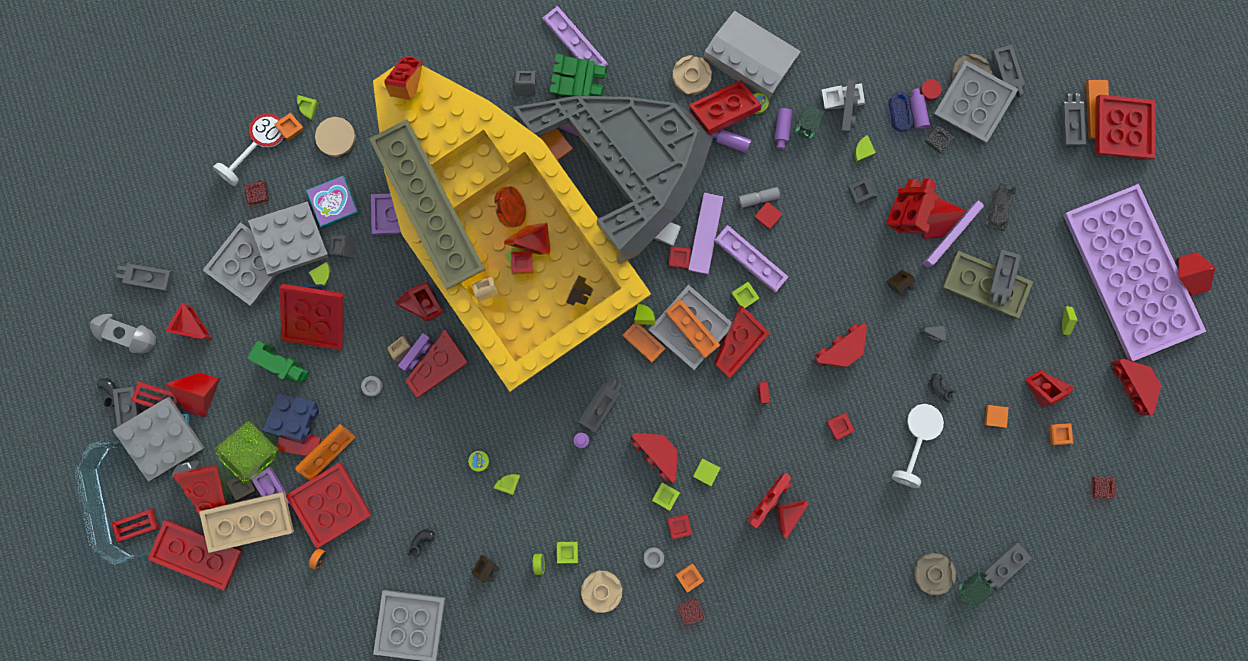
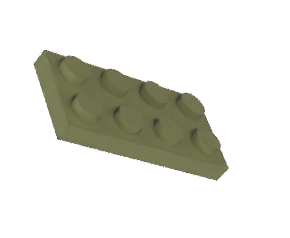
(972, 278)

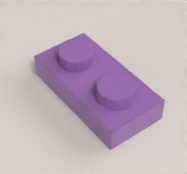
(421, 346)
(268, 483)

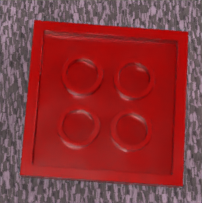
(1125, 127)
(312, 316)
(329, 505)

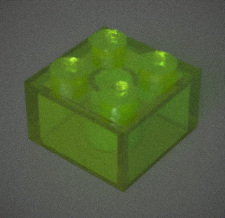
(246, 452)

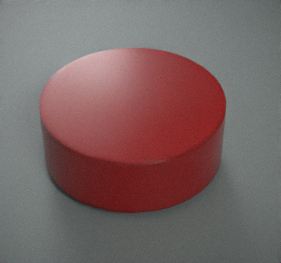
(930, 89)

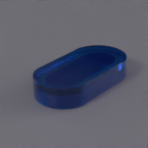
(900, 111)

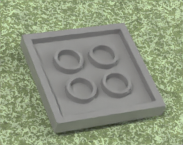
(975, 101)
(288, 239)
(240, 266)
(674, 339)
(158, 438)
(409, 625)

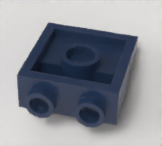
(291, 418)

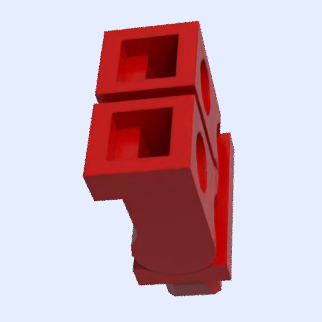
(913, 207)

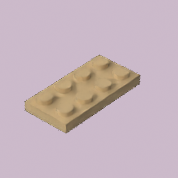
(246, 522)

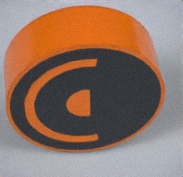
(317, 559)

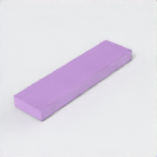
(572, 37)
(705, 233)
(953, 234)
(751, 259)

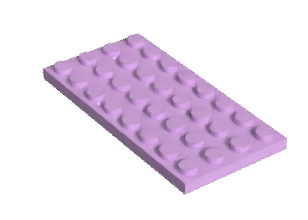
(1134, 273)

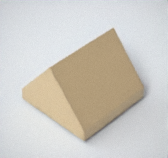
(485, 289)
(399, 349)

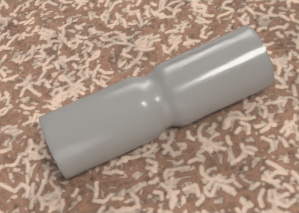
(756, 198)

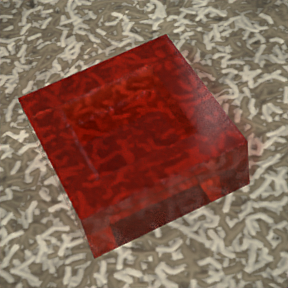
(256, 192)
(1104, 487)
(690, 611)

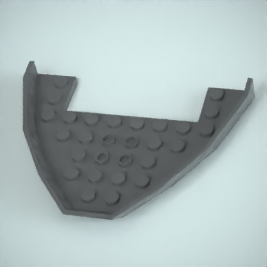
(646, 149)

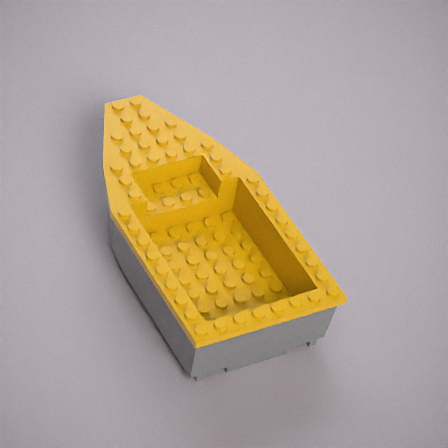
(474, 155)

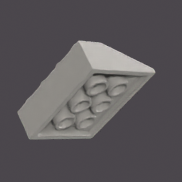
(751, 54)

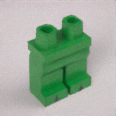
(581, 80)
(286, 368)

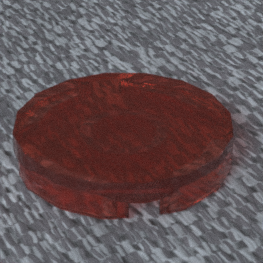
(510, 207)

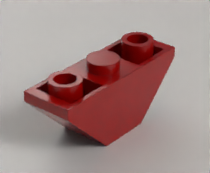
(404, 78)
(844, 349)
(1138, 383)
(658, 452)

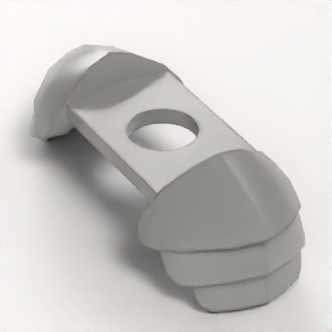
(138, 339)

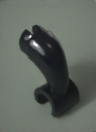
(108, 385)
(936, 386)
(422, 536)

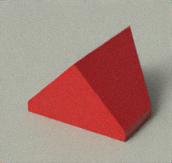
(942, 219)
(531, 238)
(1195, 273)
(421, 302)
(188, 324)
(1047, 389)
(194, 392)
(788, 515)

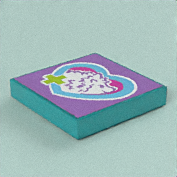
(332, 201)

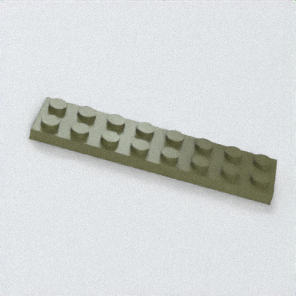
(427, 204)

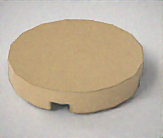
(691, 75)
(335, 136)
(601, 591)

